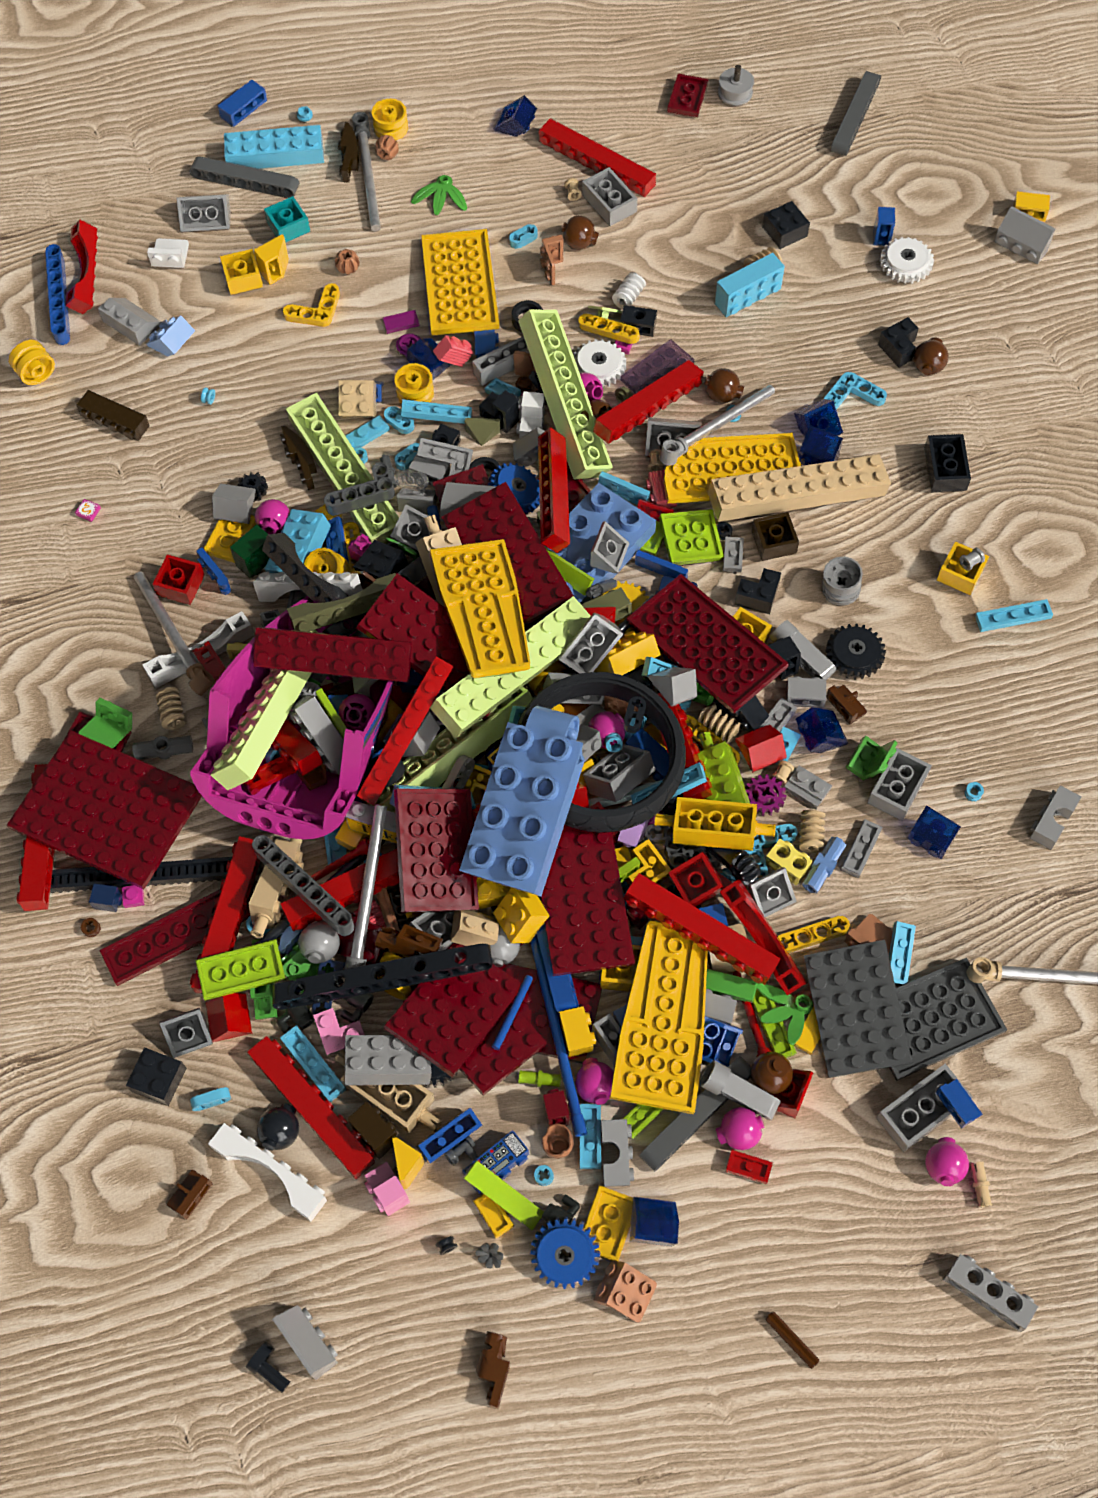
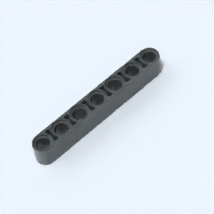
(856, 113)
(244, 177)
(305, 892)
(687, 1124)

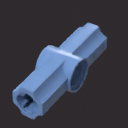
(824, 865)

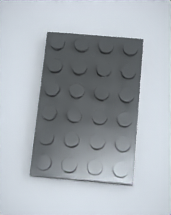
(857, 1009)
(944, 1016)

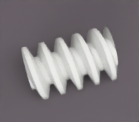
(628, 290)

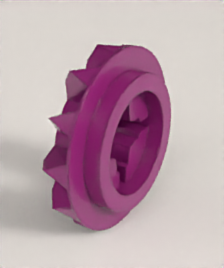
(404, 341)

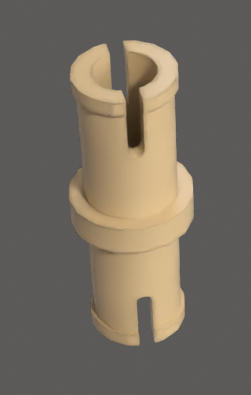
(981, 1184)

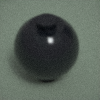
(278, 1127)

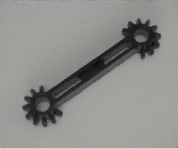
(737, 861)

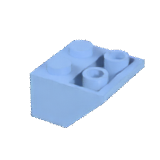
(170, 336)

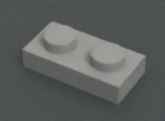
(733, 554)

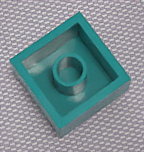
(287, 219)

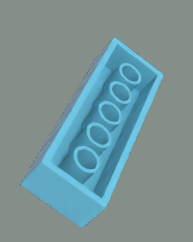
(275, 147)

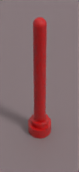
(362, 849)
(754, 1024)

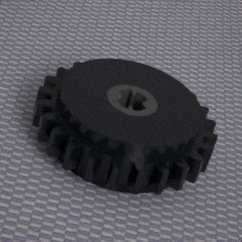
(868, 648)

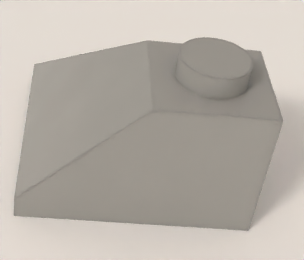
(410, 527)

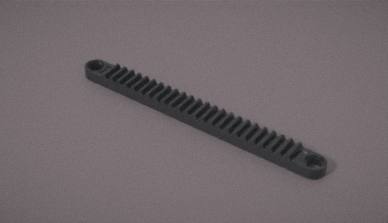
(167, 872)

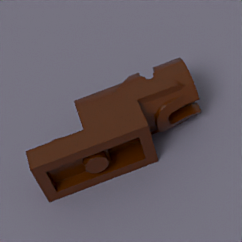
(407, 941)
(493, 1368)

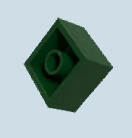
(248, 552)

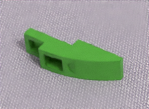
(263, 1000)

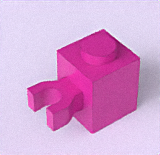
(358, 547)

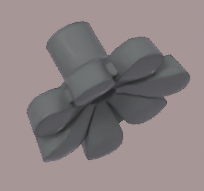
(490, 1255)

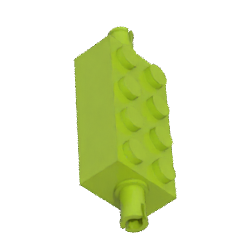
(722, 771)

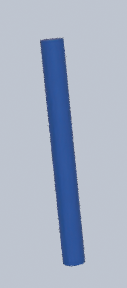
(512, 1012)

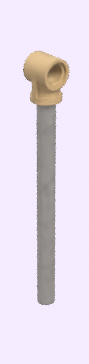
(995, 971)

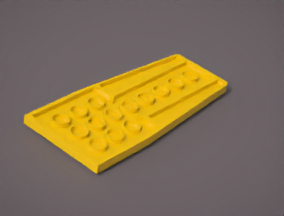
(483, 606)
(663, 1024)

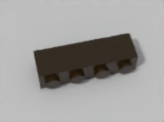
(113, 415)

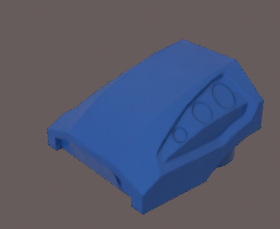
(719, 1041)

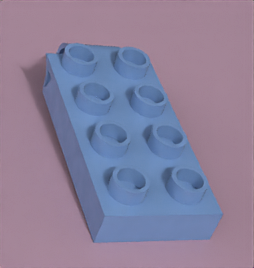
(585, 524)
(526, 802)

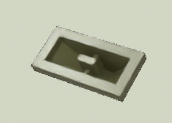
(482, 429)

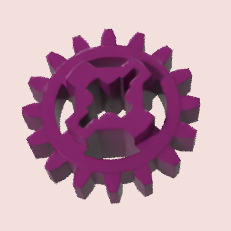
(771, 800)

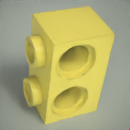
(792, 857)

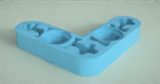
(853, 387)
(758, 847)

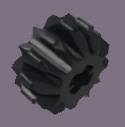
(256, 482)

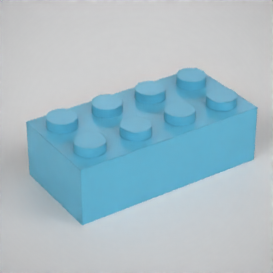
(749, 284)
(306, 531)

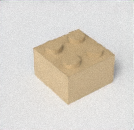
(357, 398)

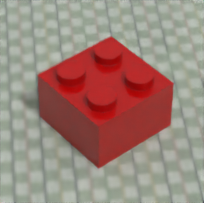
(178, 579)
(697, 880)

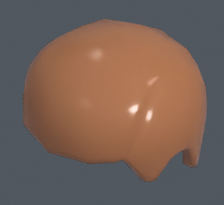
(557, 1141)

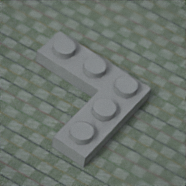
(455, 455)

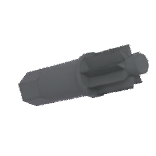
(601, 588)

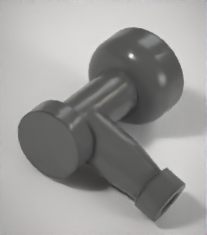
(465, 1146)

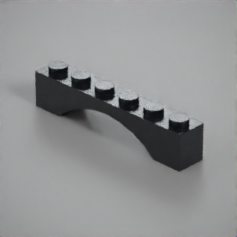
(283, 554)

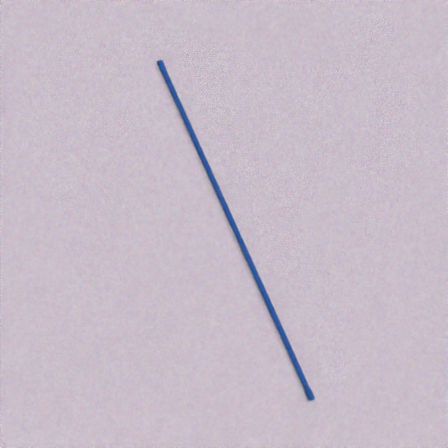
(576, 1116)

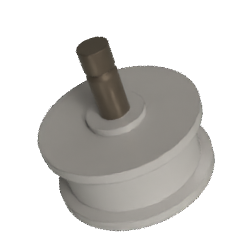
(736, 86)

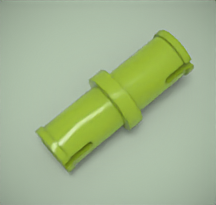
(539, 1078)

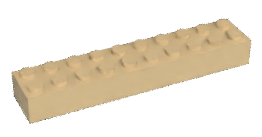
(798, 487)

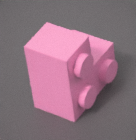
(331, 1033)
(387, 1189)

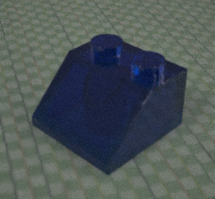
(516, 117)
(423, 354)
(820, 415)
(819, 447)
(821, 730)
(934, 832)
(654, 1222)

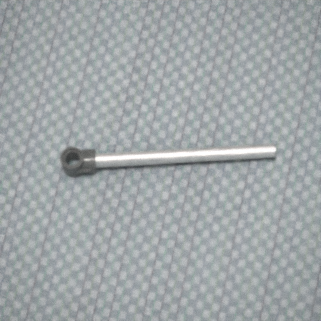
(362, 133)

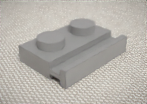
(807, 787)

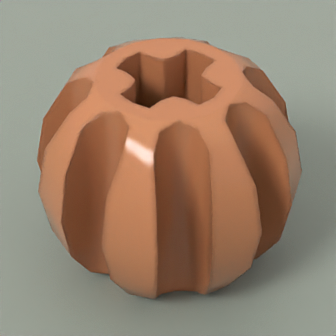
(386, 147)
(347, 261)

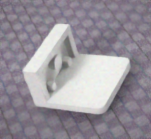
(168, 253)

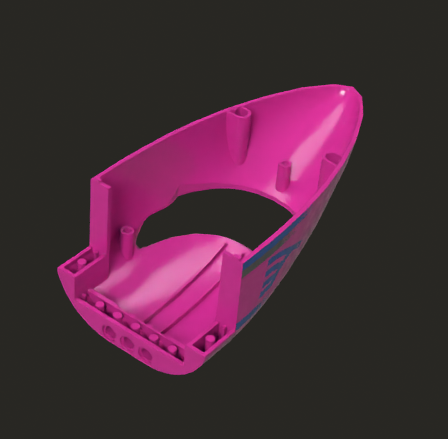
(286, 805)

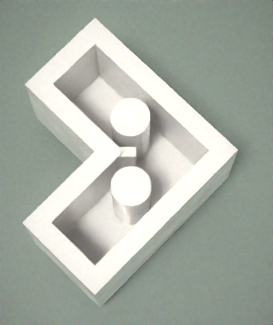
(531, 412)

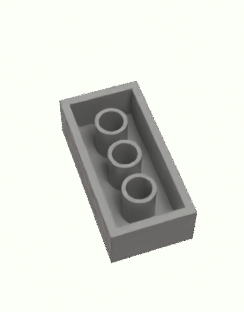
(319, 731)
(383, 1062)
(917, 1110)

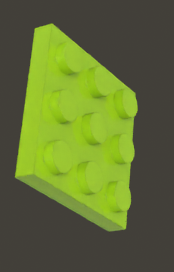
(691, 537)

